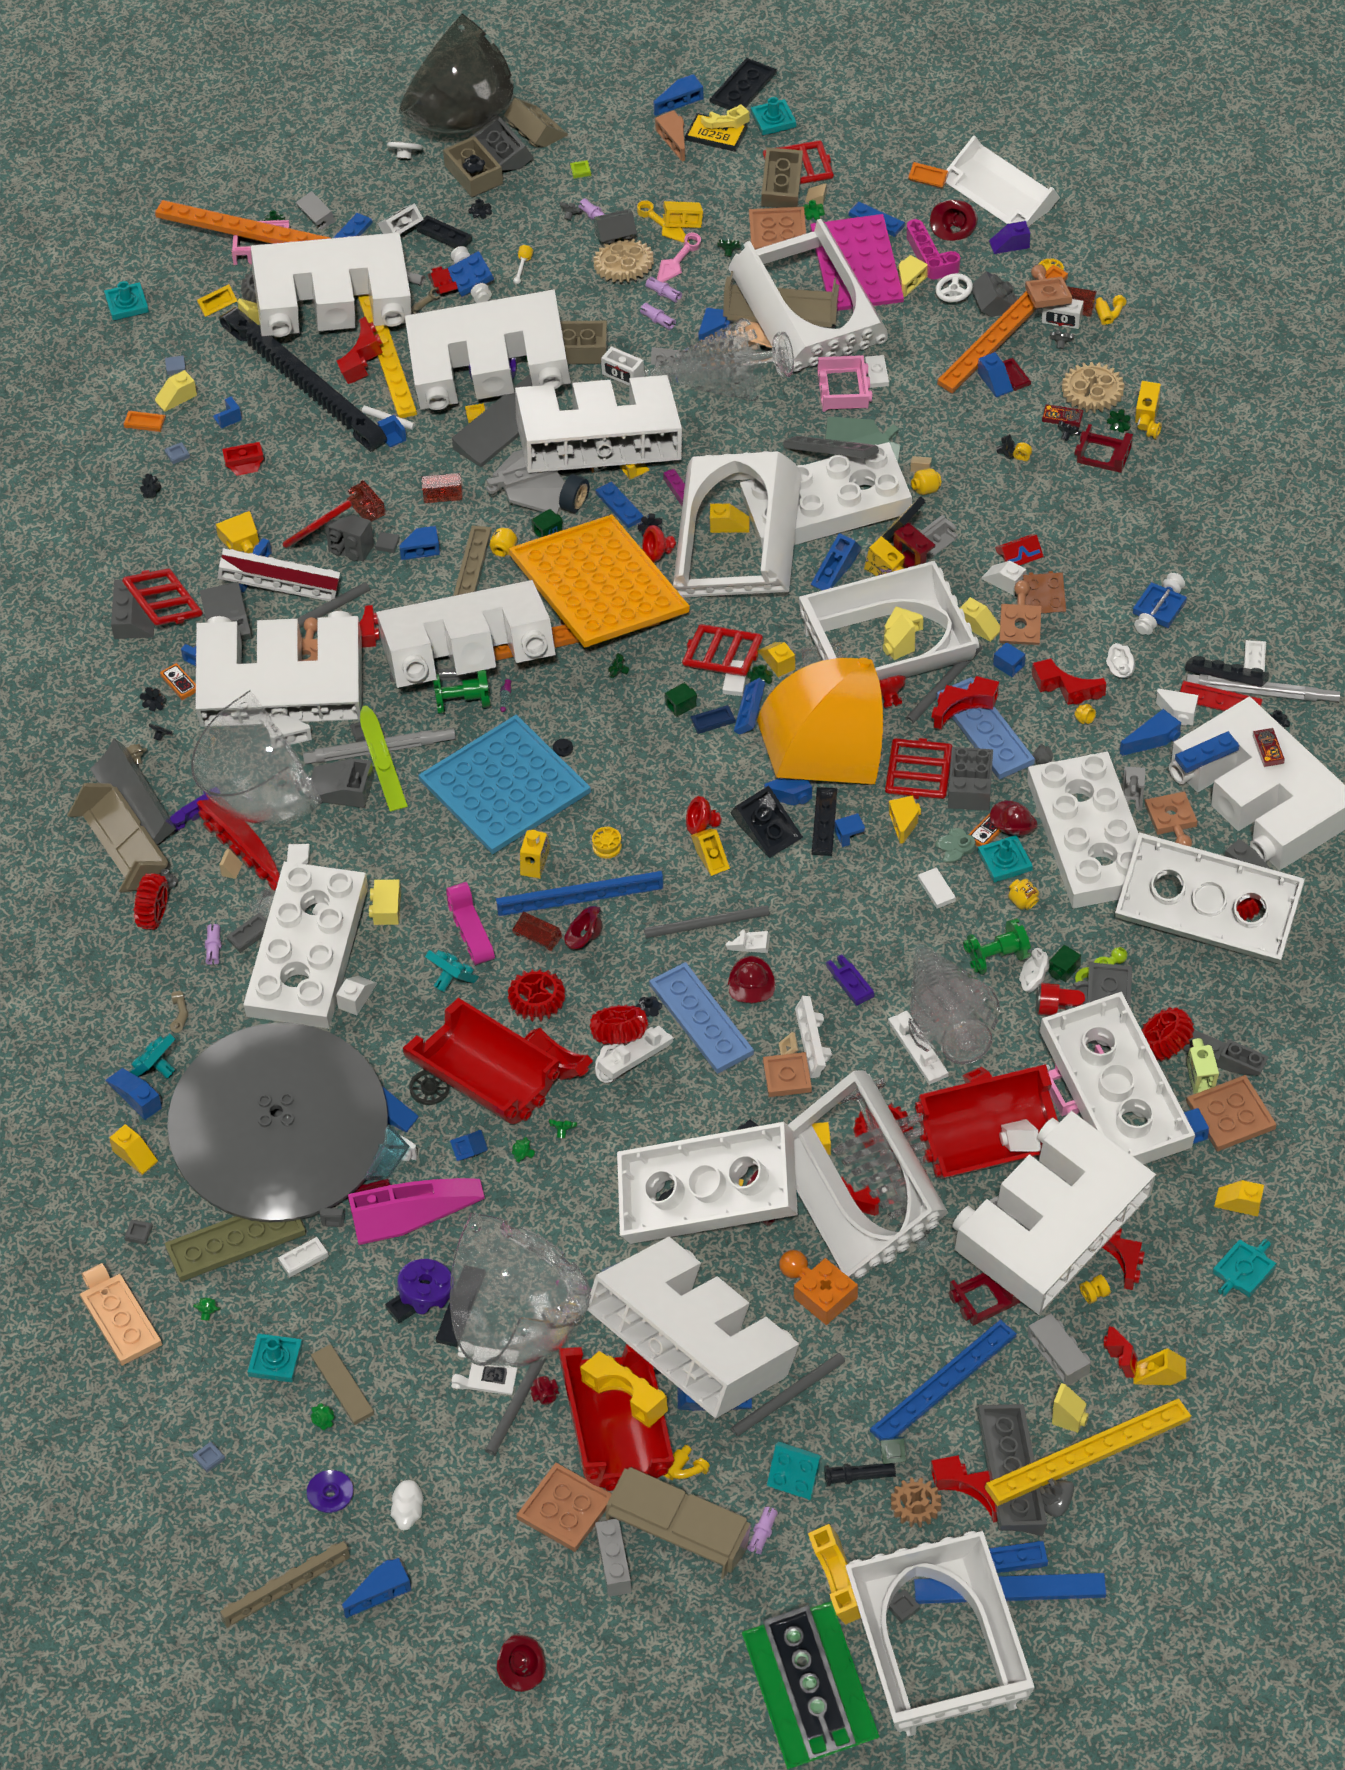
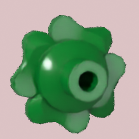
(522, 1149)
(206, 1307)
(322, 1416)

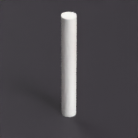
(382, 415)

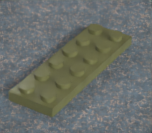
(227, 1243)

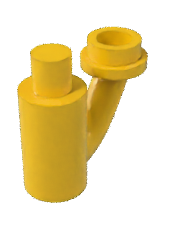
(1105, 314)
(680, 1459)

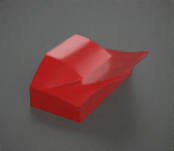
(243, 458)

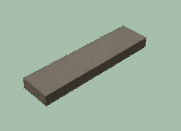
(342, 1384)

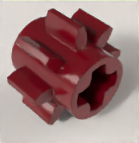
(544, 1390)

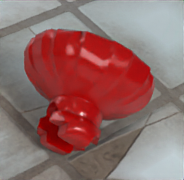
(655, 543)
(890, 688)
(700, 815)

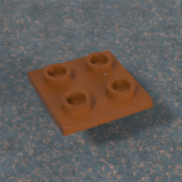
(1046, 591)

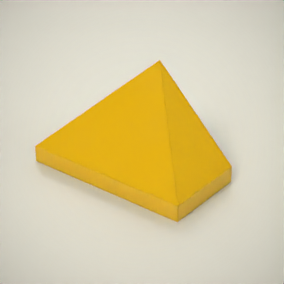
(216, 300)

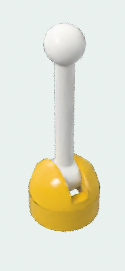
(524, 253)

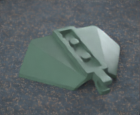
(860, 431)

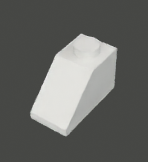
(1005, 576)
(1178, 704)
(292, 729)
(354, 994)
(1020, 1136)

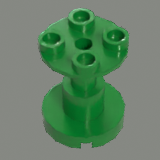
(469, 689)
(1013, 941)

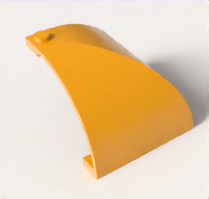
(826, 722)

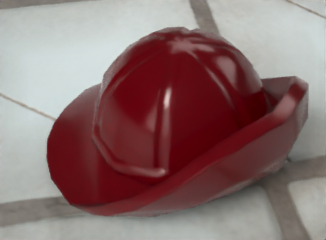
(953, 213)
(1012, 818)
(587, 920)
(751, 980)
(520, 1651)

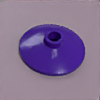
(327, 1482)

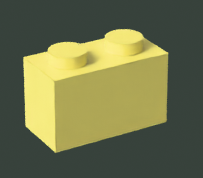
(386, 902)

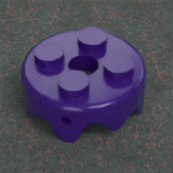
(423, 1295)

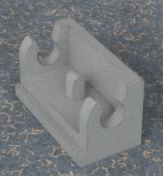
(316, 210)
(940, 534)
(1134, 785)

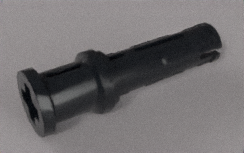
(849, 1473)

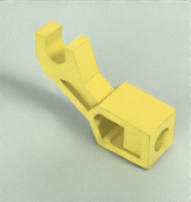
(735, 118)

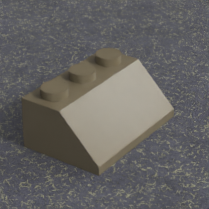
(533, 123)

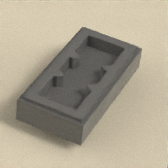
(248, 933)

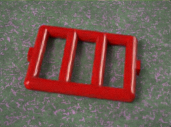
(826, 160)
(317, 524)
(150, 607)
(725, 666)
(922, 743)

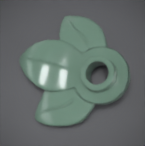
(955, 845)

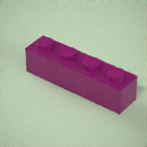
(675, 484)

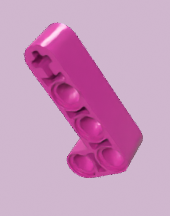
(938, 264)
(471, 929)

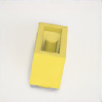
(911, 273)
(176, 391)
(980, 619)
(900, 638)
(1069, 1410)

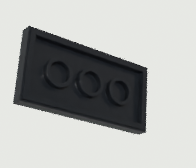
(743, 84)

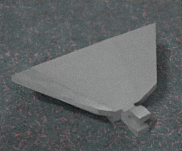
(530, 490)

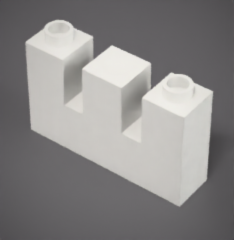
(330, 275)
(486, 339)
(597, 429)
(466, 631)
(280, 679)
(1291, 802)
(1063, 1220)
(691, 1332)

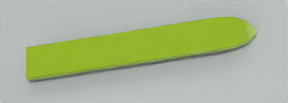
(382, 760)

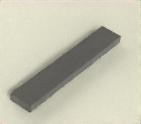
(831, 446)

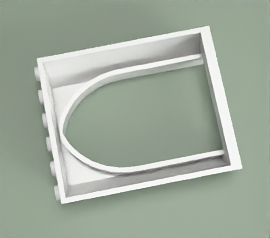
(775, 316)
(782, 483)
(913, 589)
(849, 1234)
(969, 1569)

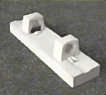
(808, 1023)
(634, 1052)
(927, 1062)

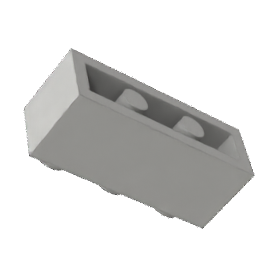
(1059, 1349)
(613, 1557)

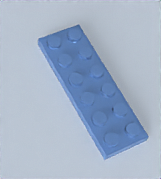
(989, 730)
(701, 1017)

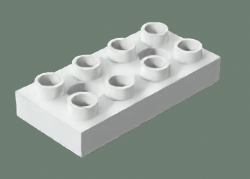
(832, 496)
(1086, 828)
(1209, 898)
(306, 945)
(1117, 1080)
(707, 1183)

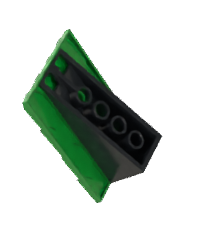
(814, 1705)

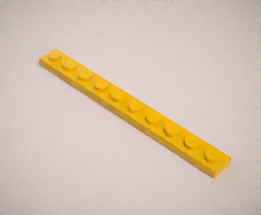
(390, 366)
(1087, 1452)

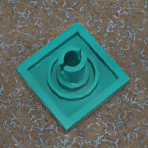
(773, 116)
(126, 300)
(1005, 858)
(451, 969)
(153, 1057)
(275, 1358)
(794, 1470)

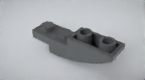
(1232, 1055)

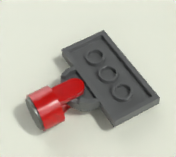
(1102, 982)

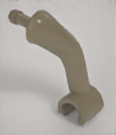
(419, 305)
(178, 1024)

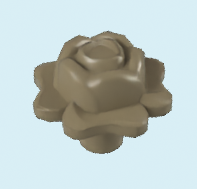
(136, 752)

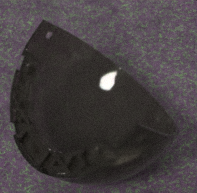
(459, 83)

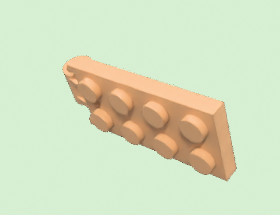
(118, 1315)

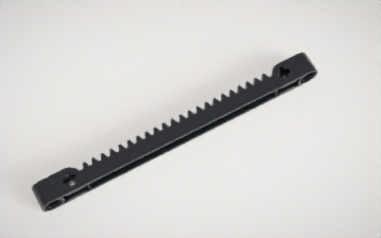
(245, 329)

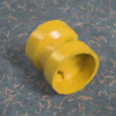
(1094, 1289)

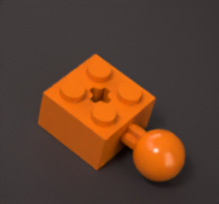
(823, 1289)

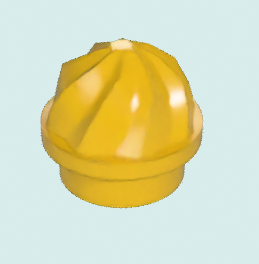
(1085, 714)

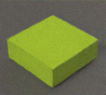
(580, 169)

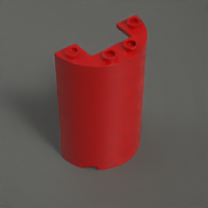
(486, 1062)
(966, 1119)
(604, 1424)

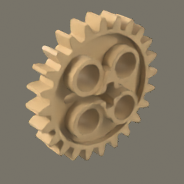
(623, 260)
(1102, 393)

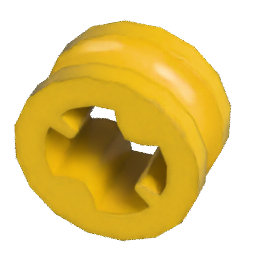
(1154, 429)
(1022, 451)

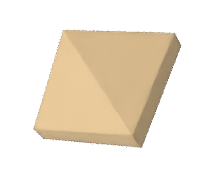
(789, 1041)

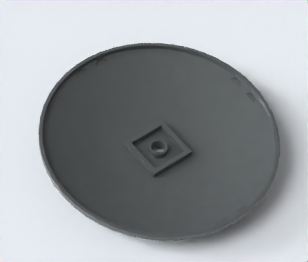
(285, 1163)

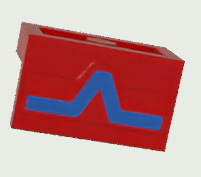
(1021, 550)

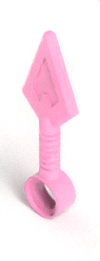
(671, 267)

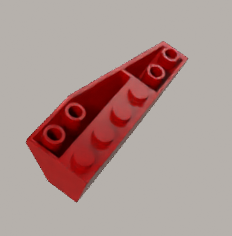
(241, 841)

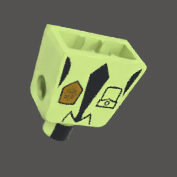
(1201, 1066)

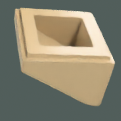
(817, 193)
(920, 463)
(230, 865)

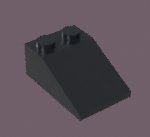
(766, 822)

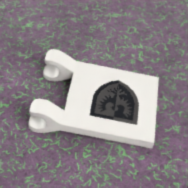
(486, 1379)

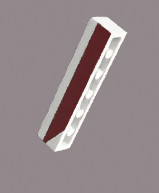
(278, 575)

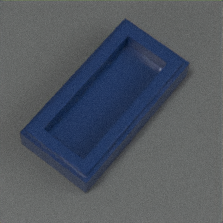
(713, 719)

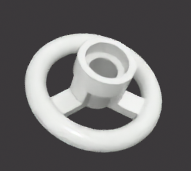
(404, 149)
(954, 291)

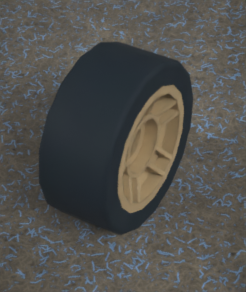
(573, 493)

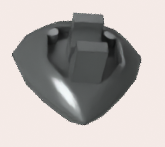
(1057, 1496)

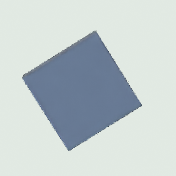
(175, 365)
(177, 453)
(208, 1457)

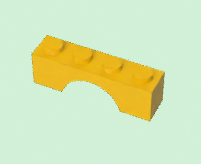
(605, 1374)
(833, 1561)

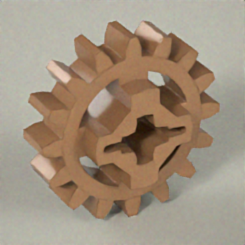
(920, 1509)

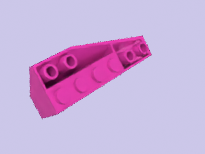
(409, 1206)

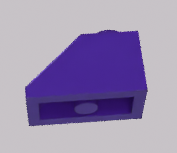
(1011, 238)

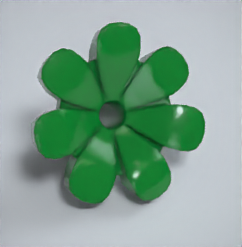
(813, 210)
(562, 1126)

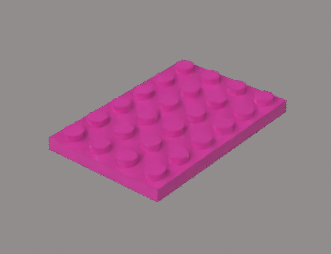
(869, 254)

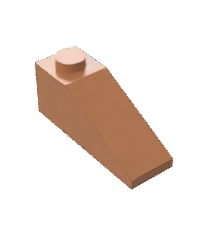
(670, 128)

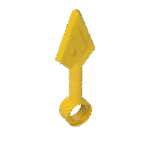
(674, 233)

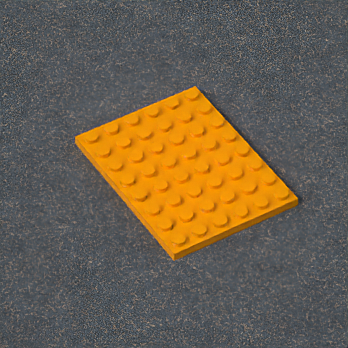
(598, 580)

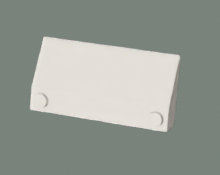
(999, 185)

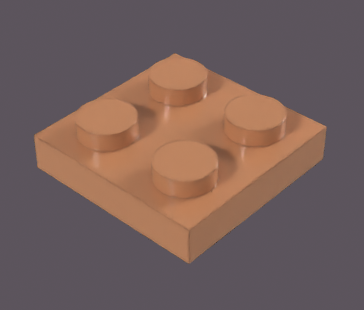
(787, 1074)

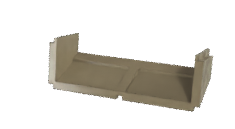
(812, 306)
(119, 832)
(679, 1518)

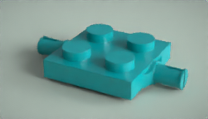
(1244, 1268)

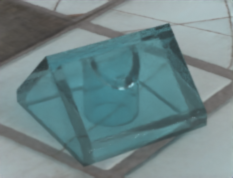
(387, 1156)

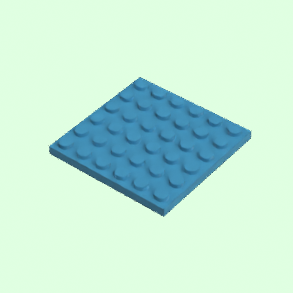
(504, 784)

